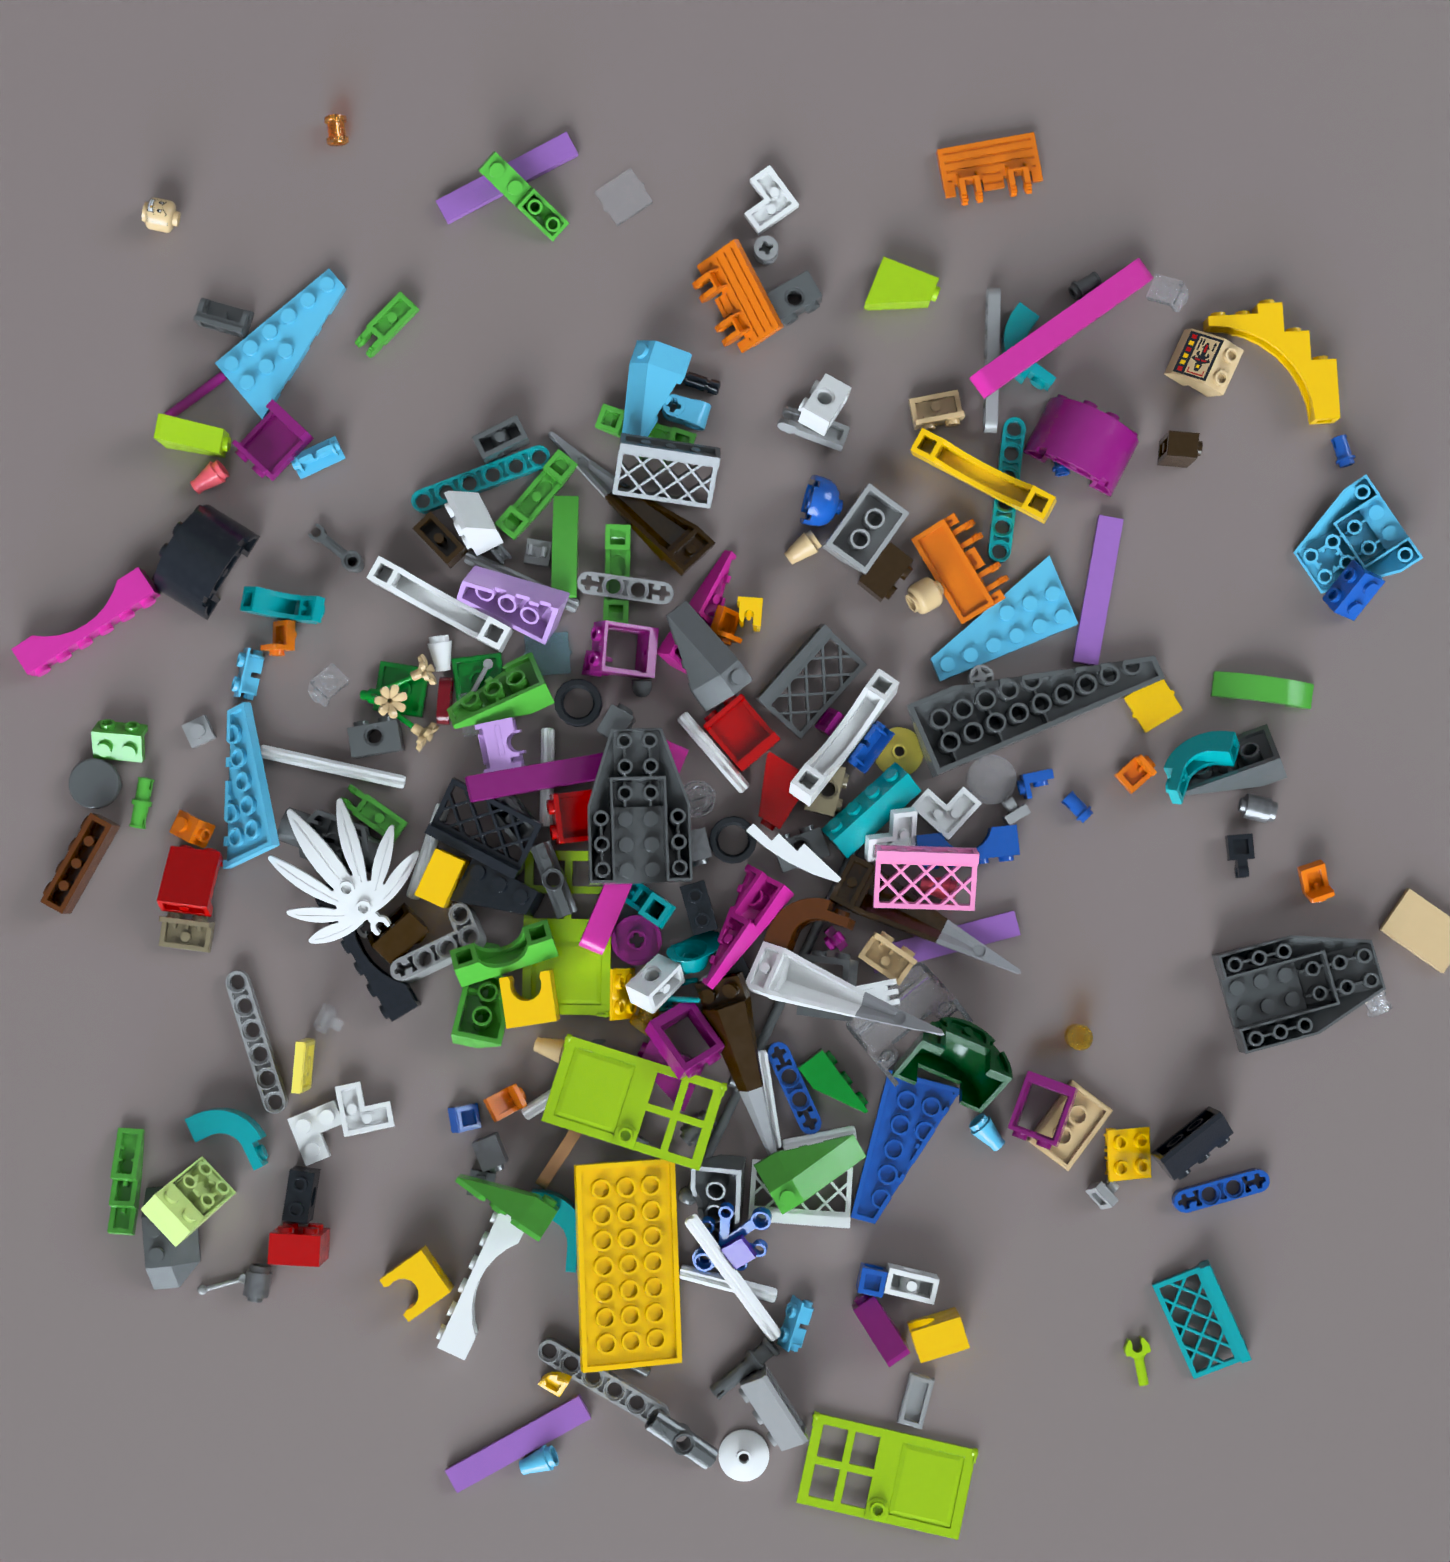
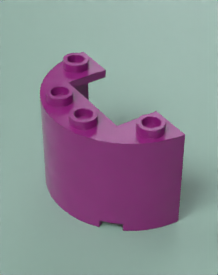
(1083, 441)

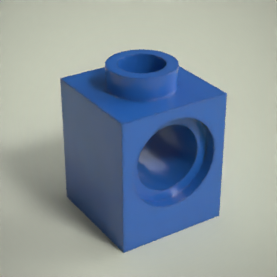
(871, 1280)

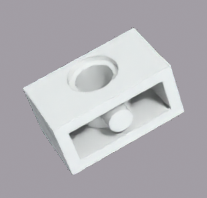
(832, 395)
(655, 983)
(911, 1283)

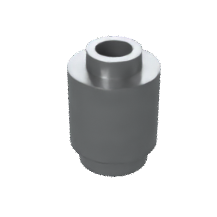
(1257, 808)
(691, 1133)
(257, 1282)

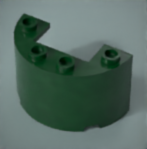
(961, 1056)

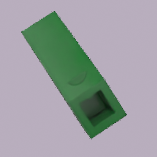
(825, 1078)

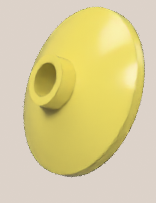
(912, 752)

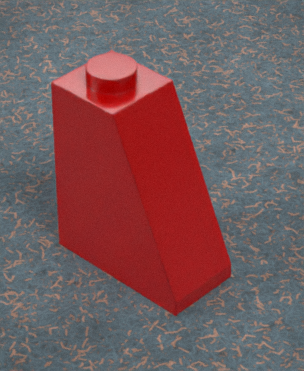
(776, 800)

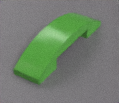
(611, 421)
(537, 495)
(617, 563)
(1262, 689)

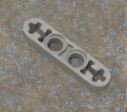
(625, 590)

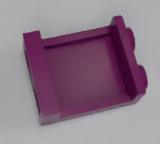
(273, 442)

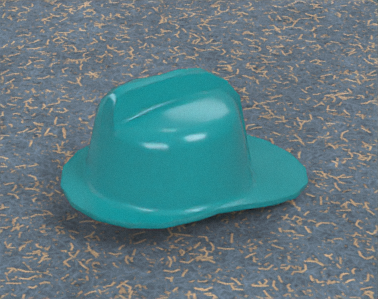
(694, 951)

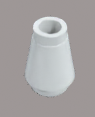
(440, 651)

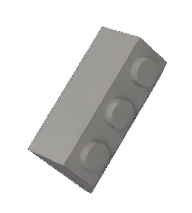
(865, 529)
(773, 1409)

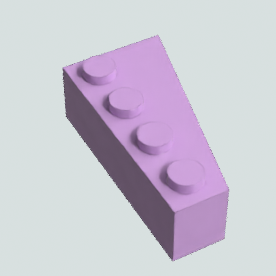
(514, 602)

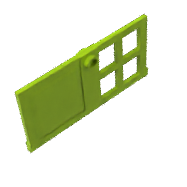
(579, 974)
(609, 1092)
(913, 1480)

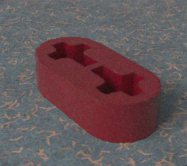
(444, 700)

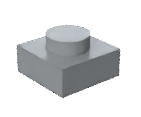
(199, 731)

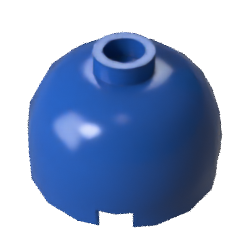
(820, 502)

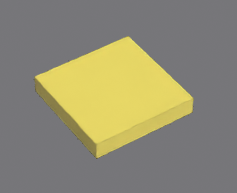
(303, 1065)

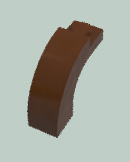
(796, 916)

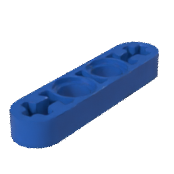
(791, 1088)
(1221, 1194)

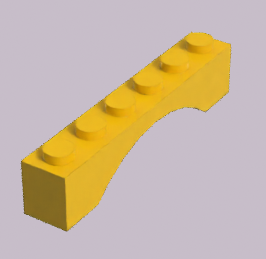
(983, 477)

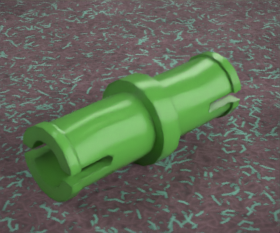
(141, 802)

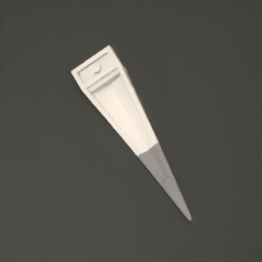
(797, 981)

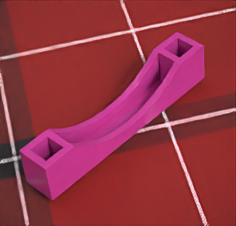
(129, 595)

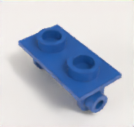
(870, 747)

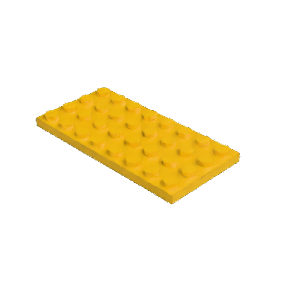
(627, 1264)

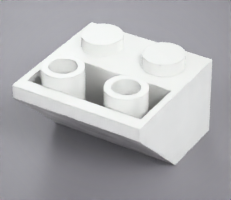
(472, 521)

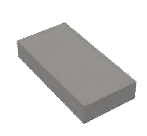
(915, 1400)

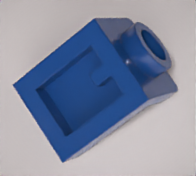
(1038, 779)

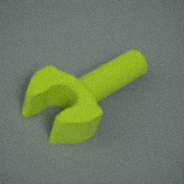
(1138, 1357)

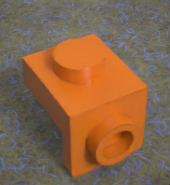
(725, 625)
(283, 638)
(1136, 772)
(192, 829)
(1315, 881)
(505, 1102)

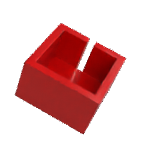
(299, 1245)

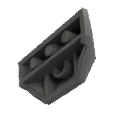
(164, 1262)

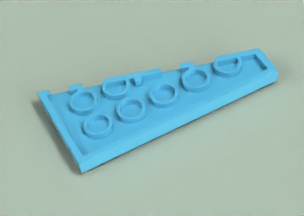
(275, 349)
(1028, 614)
(246, 793)

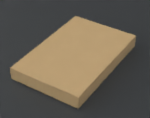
(1420, 929)
(1082, 1125)

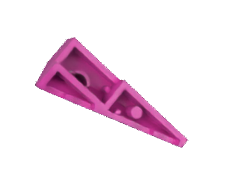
(704, 603)
(755, 907)

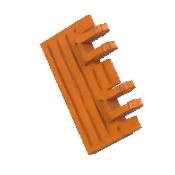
(989, 164)
(742, 298)
(958, 568)

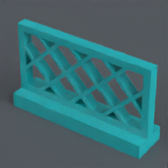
(1222, 1311)

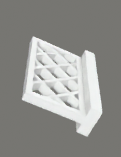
(806, 1216)

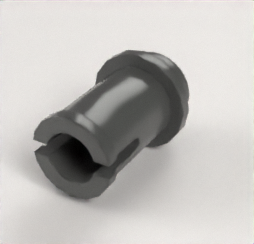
(1079, 289)

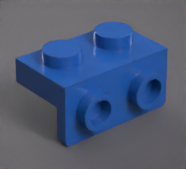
(1352, 590)

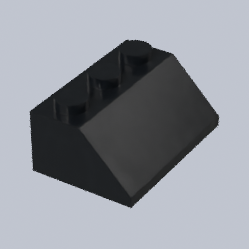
(1193, 1143)

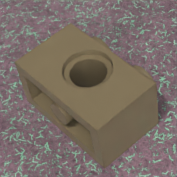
(829, 805)

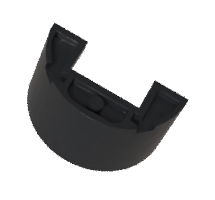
(201, 558)

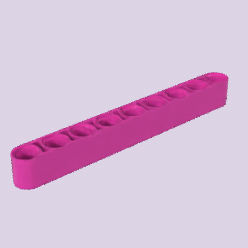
(1061, 328)
(614, 895)

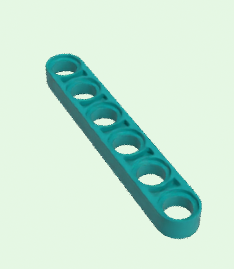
(1014, 467)
(479, 475)

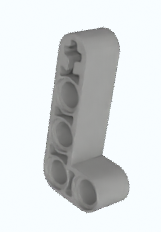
(437, 948)

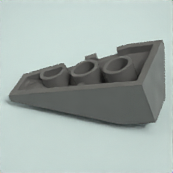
(709, 663)
(1255, 766)
(717, 1182)

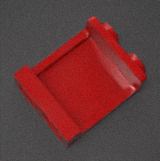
(740, 732)
(569, 816)
(189, 880)

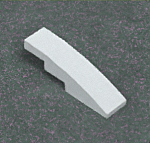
(802, 858)

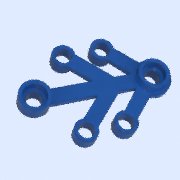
(725, 1236)

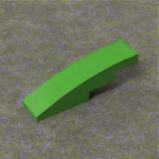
(565, 544)
(126, 1181)

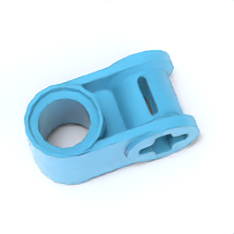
(689, 412)

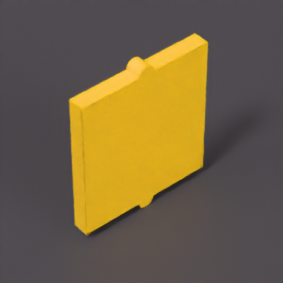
(1153, 705)

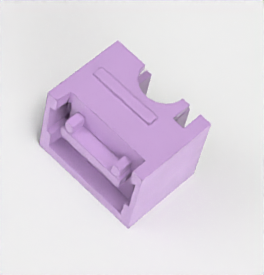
(496, 745)

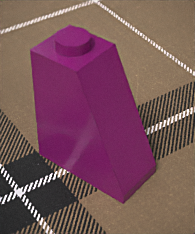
(667, 1083)
(880, 1328)

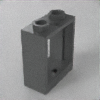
(850, 971)

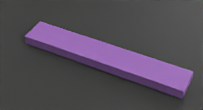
(528, 166)
(1097, 590)
(984, 930)
(518, 1443)

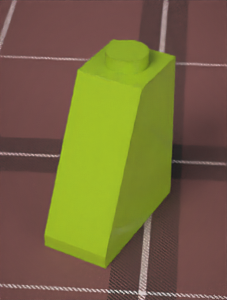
(901, 287)
(191, 436)

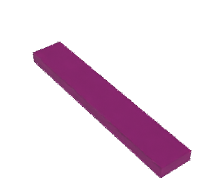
(533, 777)

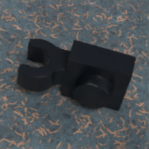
(1240, 848)

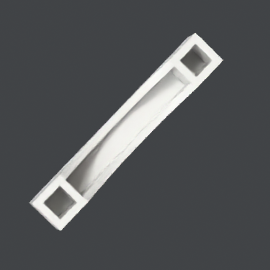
(440, 604)
(856, 723)
(462, 1327)

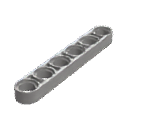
(991, 352)
(251, 1043)
(601, 1386)

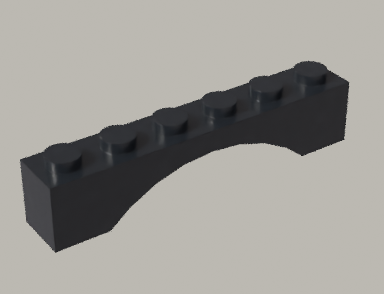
(395, 996)

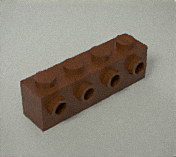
(80, 863)

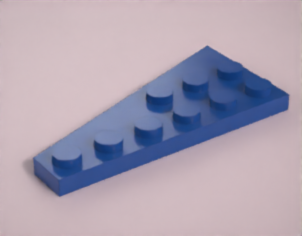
(899, 1134)

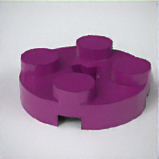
(625, 931)

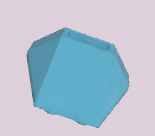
(1356, 529)

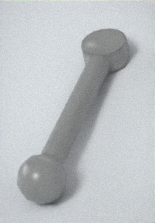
(488, 664)
(202, 1289)

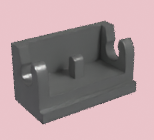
(223, 318)

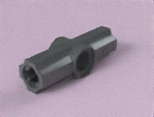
(547, 863)
(692, 1447)

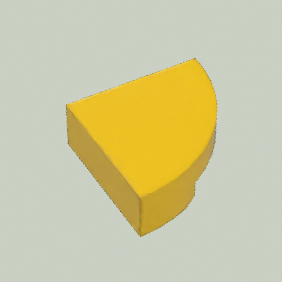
(555, 1382)

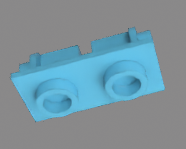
(318, 457)
(244, 682)
(796, 1313)

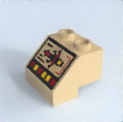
(1204, 362)

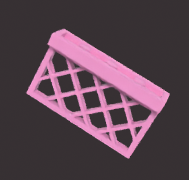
(925, 856)

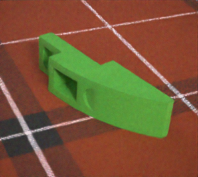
(523, 196)

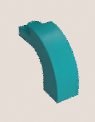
(1016, 329)
(282, 605)
(1195, 754)
(650, 904)
(235, 1124)
(567, 1221)

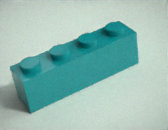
(871, 809)

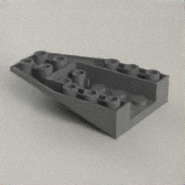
(638, 813)
(1295, 986)

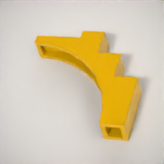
(1292, 348)

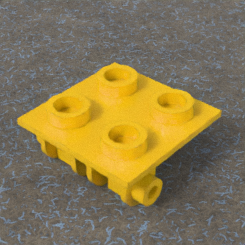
(619, 1000)
(1127, 1153)

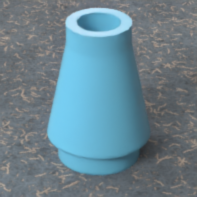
(986, 1131)
(541, 1460)

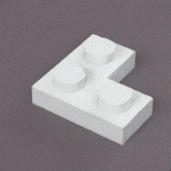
(775, 203)
(946, 817)
(901, 832)
(357, 1117)
(309, 1127)

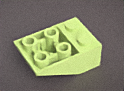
(188, 1201)

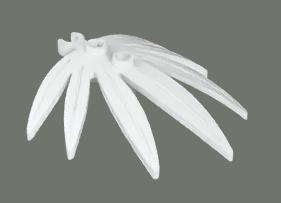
(352, 894)

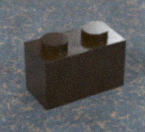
(1179, 449)
(440, 539)
(885, 572)
(400, 936)

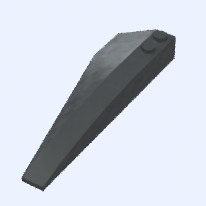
(990, 715)

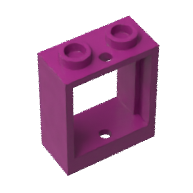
(645, 652)
(656, 1033)
(1049, 1084)

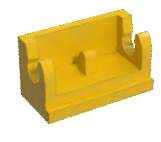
(749, 608)

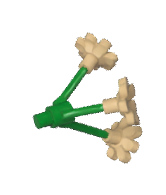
(390, 700)

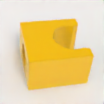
(441, 878)
(525, 1012)
(426, 1275)
(938, 1334)

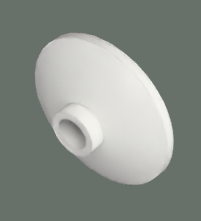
(743, 1442)

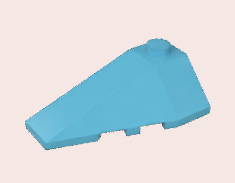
(651, 378)

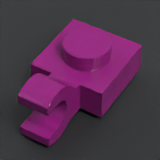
(834, 939)

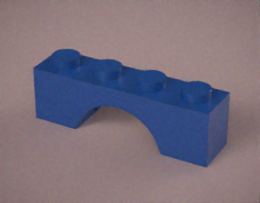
(999, 842)

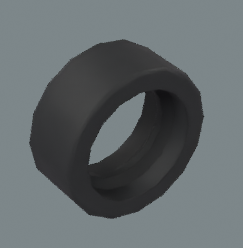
(559, 702)
(714, 844)

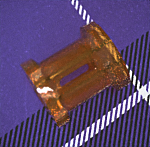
(336, 130)

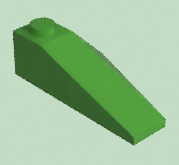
(510, 694)
(480, 1014)
(803, 1171)
(527, 1209)

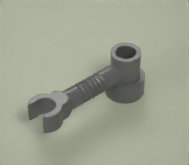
(347, 557)

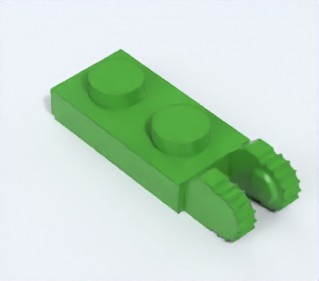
(388, 323)
(375, 813)

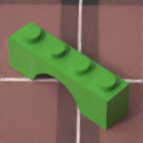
(479, 963)

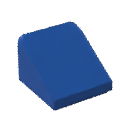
(464, 1118)

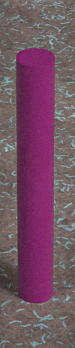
(196, 395)

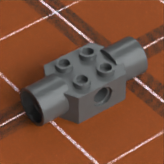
(326, 826)

